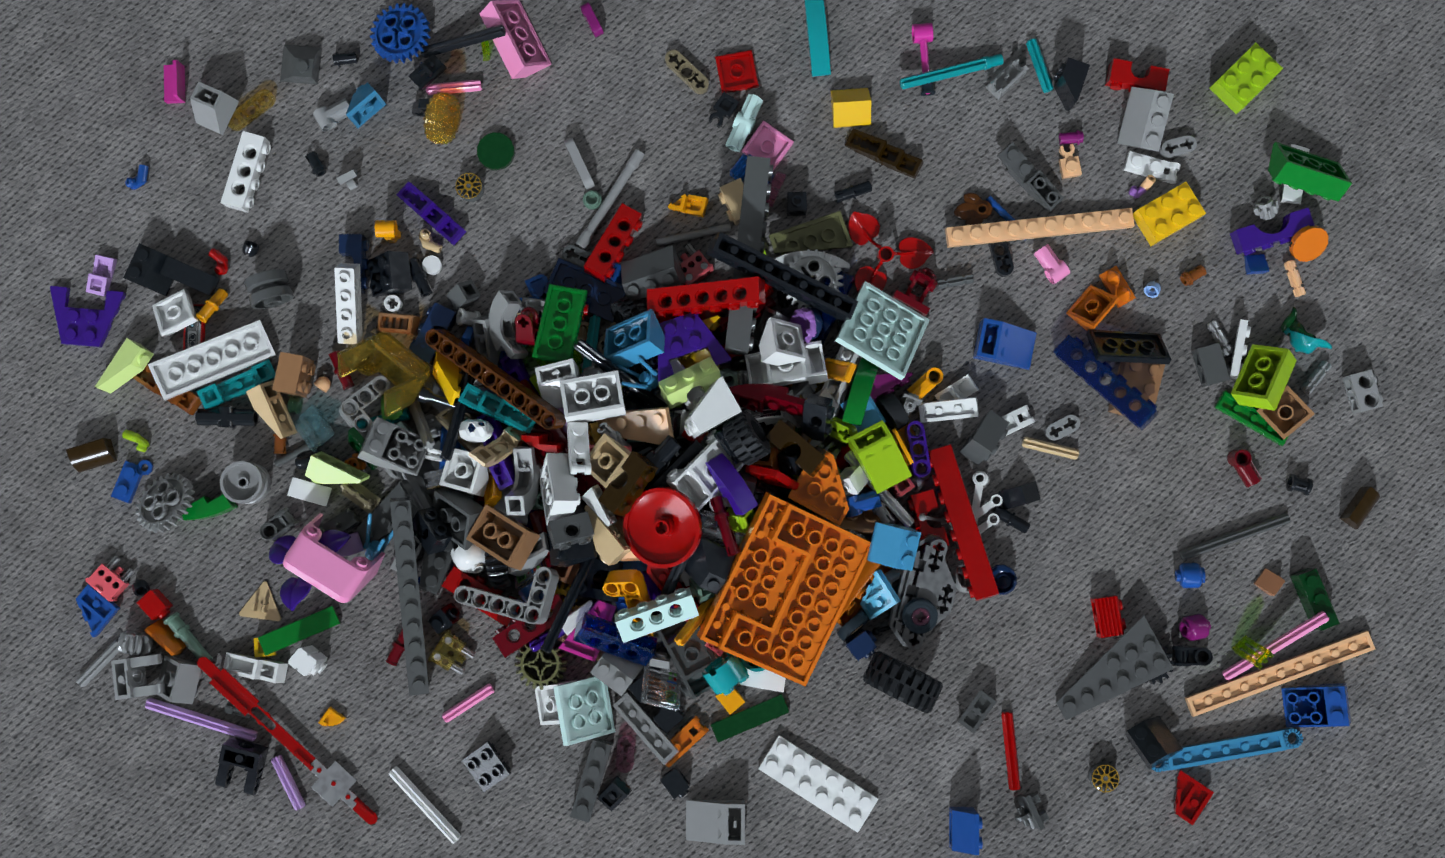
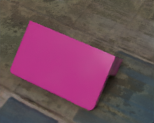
(174, 83)

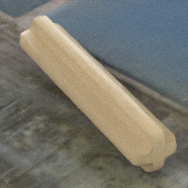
(1050, 448)

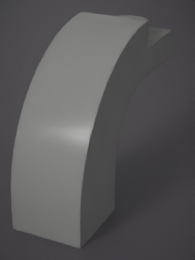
(501, 324)
(526, 484)

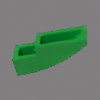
(207, 508)

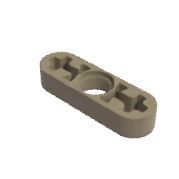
(673, 66)

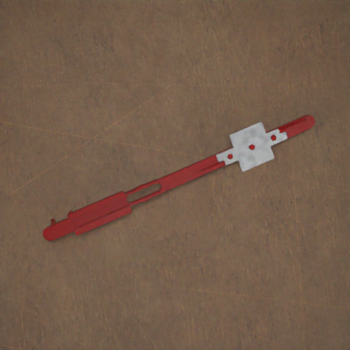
(332, 782)

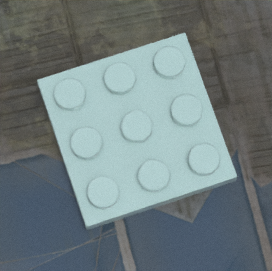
(583, 710)

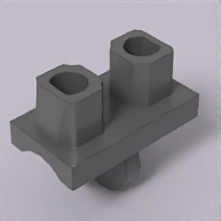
(1028, 813)

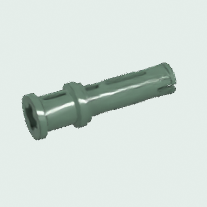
(183, 632)

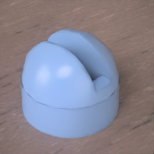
(1150, 293)

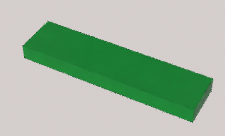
(1247, 416)
(299, 630)

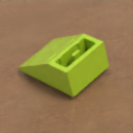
(879, 456)

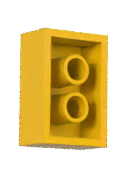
(1168, 213)

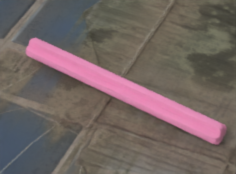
(1279, 643)

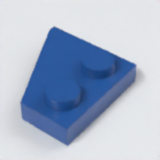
(96, 609)

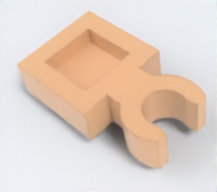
(1069, 165)

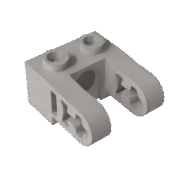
(130, 677)

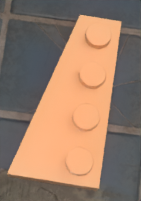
(643, 425)

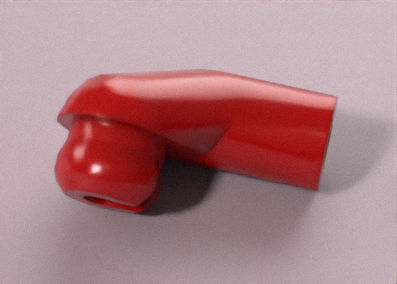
(222, 262)

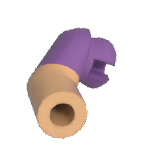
(1143, 188)

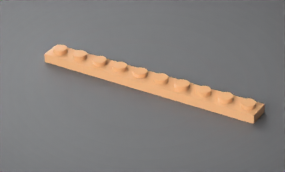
(1039, 227)
(1279, 673)

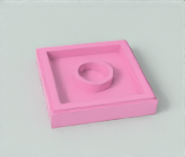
(768, 143)

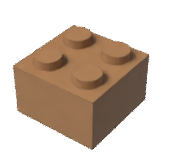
(294, 375)

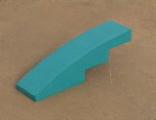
(817, 37)
(495, 408)

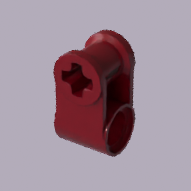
(527, 326)

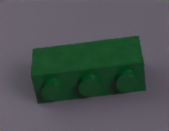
(1314, 596)

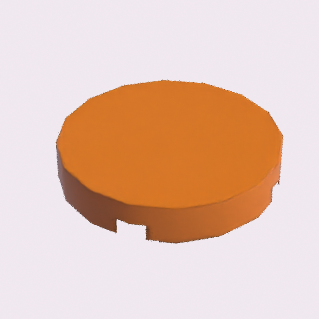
(1309, 243)

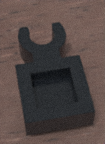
(725, 107)

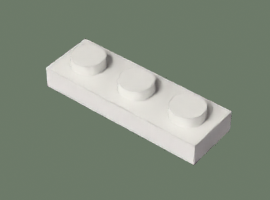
(1239, 348)
(948, 409)

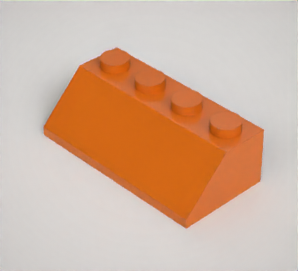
(865, 578)

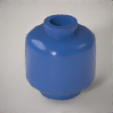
(1190, 575)

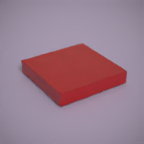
(736, 71)
(772, 477)

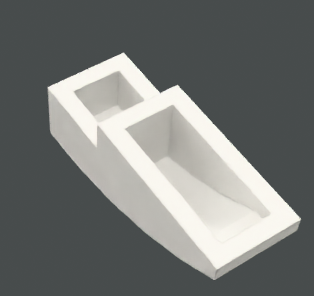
(255, 668)
(765, 680)

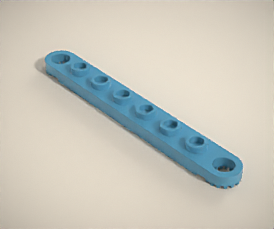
(1231, 749)

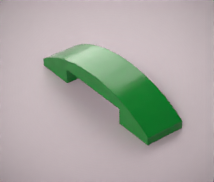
(860, 392)

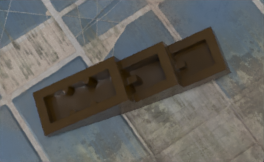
(883, 153)

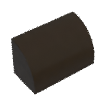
(92, 454)
(1360, 506)

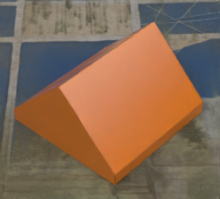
(1092, 307)

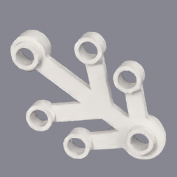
(980, 511)

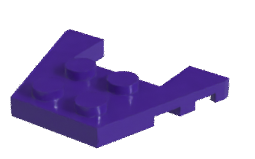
(83, 325)
(685, 336)

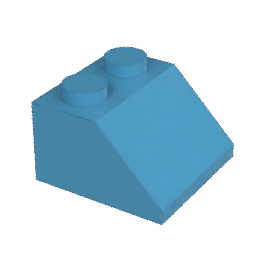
(894, 546)

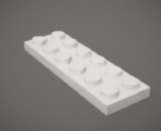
(211, 360)
(818, 783)

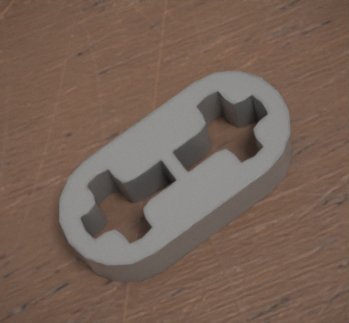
(1179, 151)
(1064, 431)

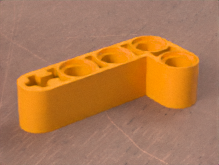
(629, 584)

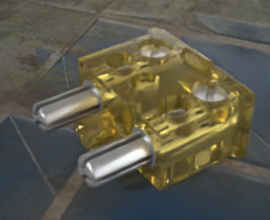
(442, 652)

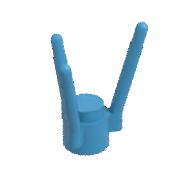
(648, 378)
(375, 547)

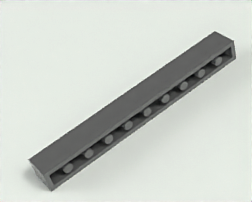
(409, 595)

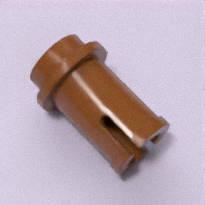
(1189, 277)
(279, 445)

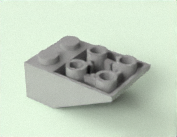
(393, 448)
(716, 821)

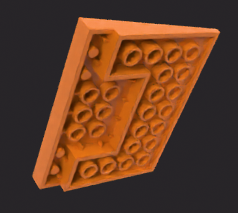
(785, 590)

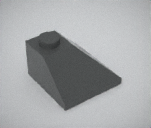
(300, 64)

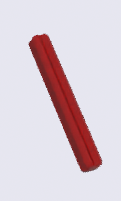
(1010, 750)

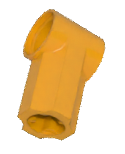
(388, 230)
(924, 384)

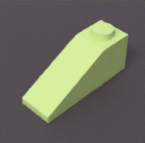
(125, 365)
(329, 470)

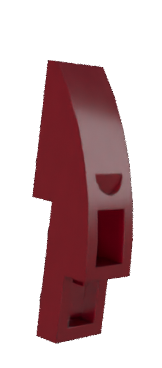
(775, 397)

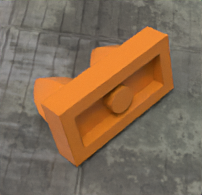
(1117, 286)

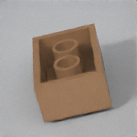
(1144, 377)
(503, 537)

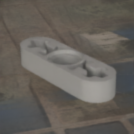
(579, 163)

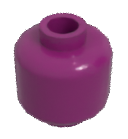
(1194, 627)

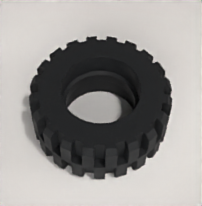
(902, 682)

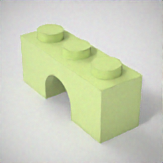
(676, 387)

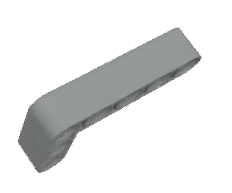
(358, 406)
(510, 605)

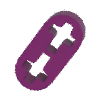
(591, 19)

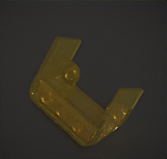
(394, 361)

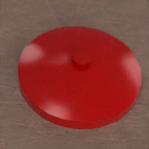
(663, 527)

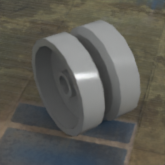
(241, 472)

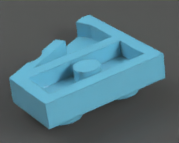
(879, 596)

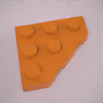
(823, 492)

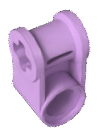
(352, 546)

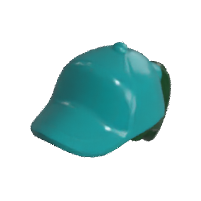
(1299, 337)

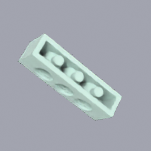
(650, 623)

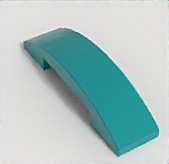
(236, 386)

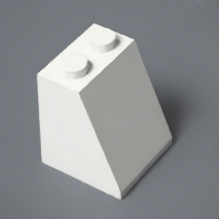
(712, 409)

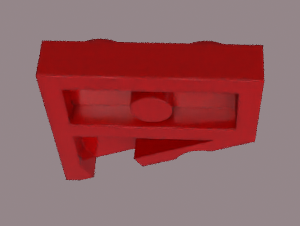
(1190, 797)

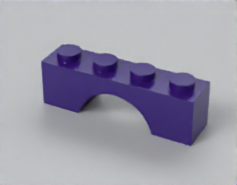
(1251, 238)

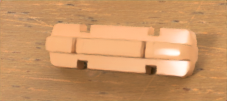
(1294, 278)

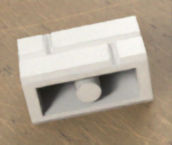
(308, 660)

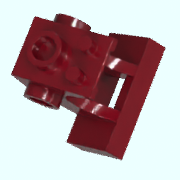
(925, 278)

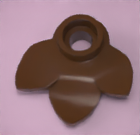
(970, 209)

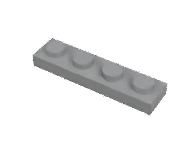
(646, 728)

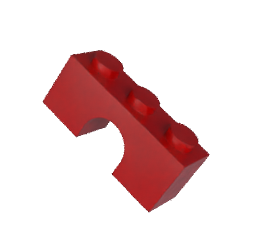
(1121, 77)
(923, 503)

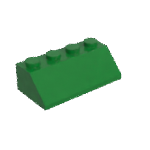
(1308, 172)

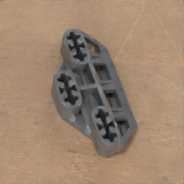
(927, 586)

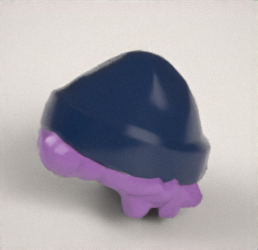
(810, 322)

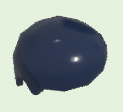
(1005, 579)

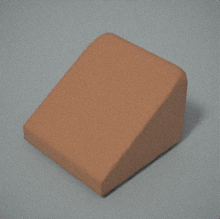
(1269, 582)

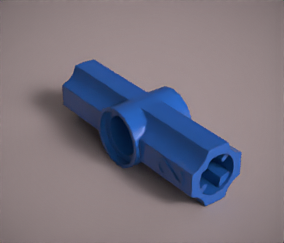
(861, 503)

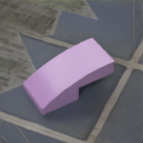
(101, 278)

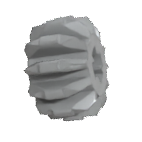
(135, 643)

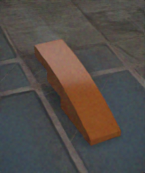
(187, 401)

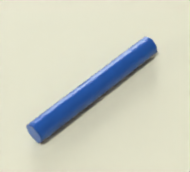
(999, 209)

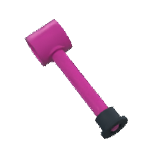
(922, 35)

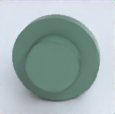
(592, 199)

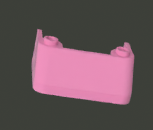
(326, 568)

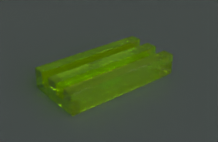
(1260, 658)

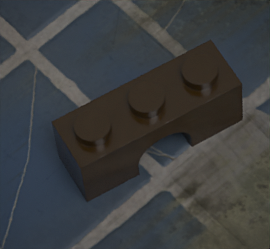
(811, 457)
(639, 473)

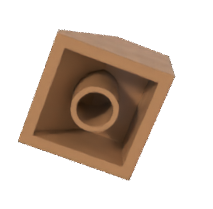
(1288, 415)

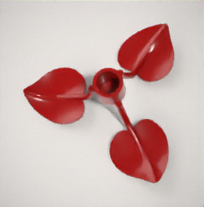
(912, 252)

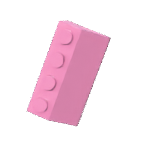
(520, 46)

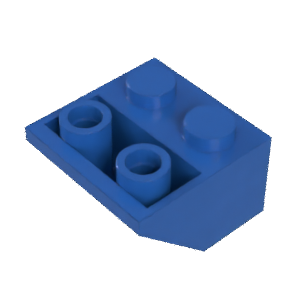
(964, 830)

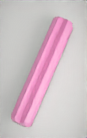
(454, 87)
(468, 703)

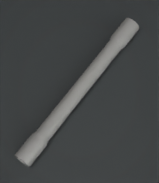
(631, 165)

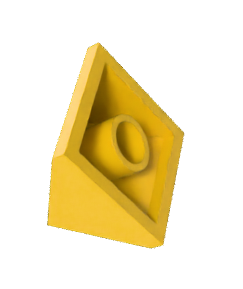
(851, 107)

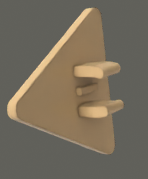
(261, 605)

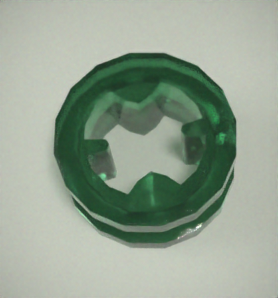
(295, 404)

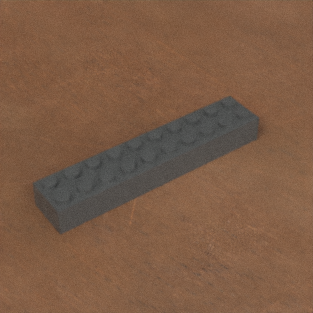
(751, 229)

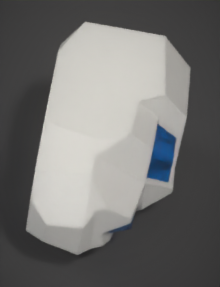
(475, 430)

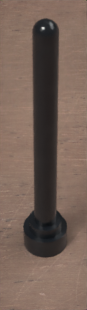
(427, 396)

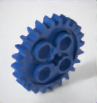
(400, 33)

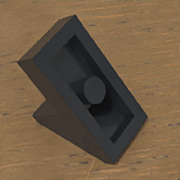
(614, 793)

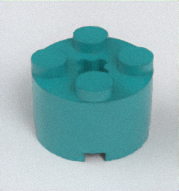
(725, 673)

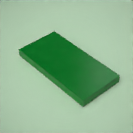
(559, 323)

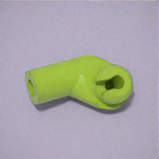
(137, 438)

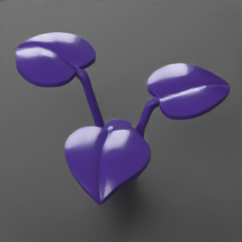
(295, 589)

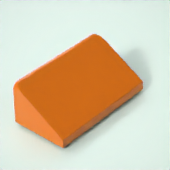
(165, 638)

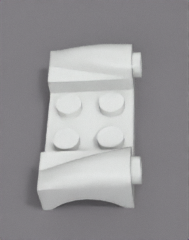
(810, 370)
(695, 478)

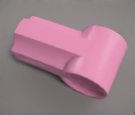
(1053, 267)

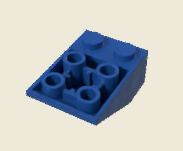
(1004, 344)
(1316, 705)

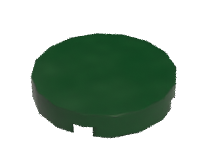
(495, 151)

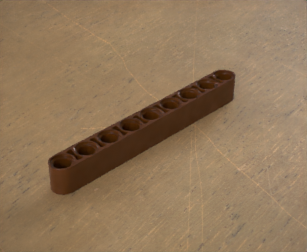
(458, 351)

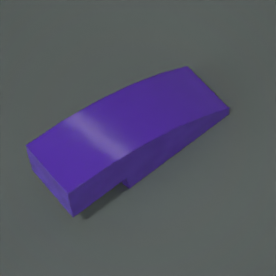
(731, 484)

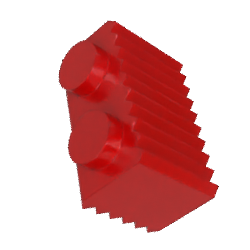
(1108, 616)

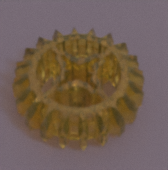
(442, 118)

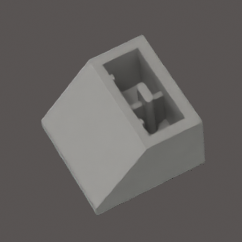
(212, 107)

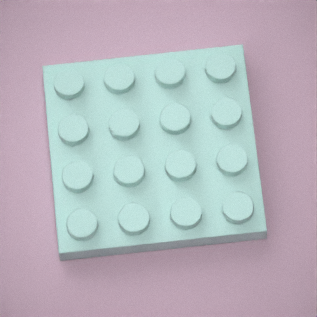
(883, 330)

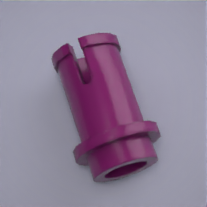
(1071, 137)

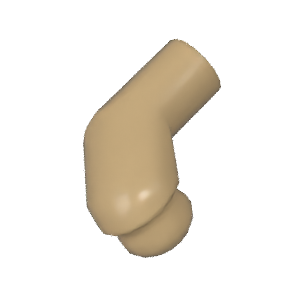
(427, 241)

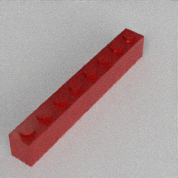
(963, 523)

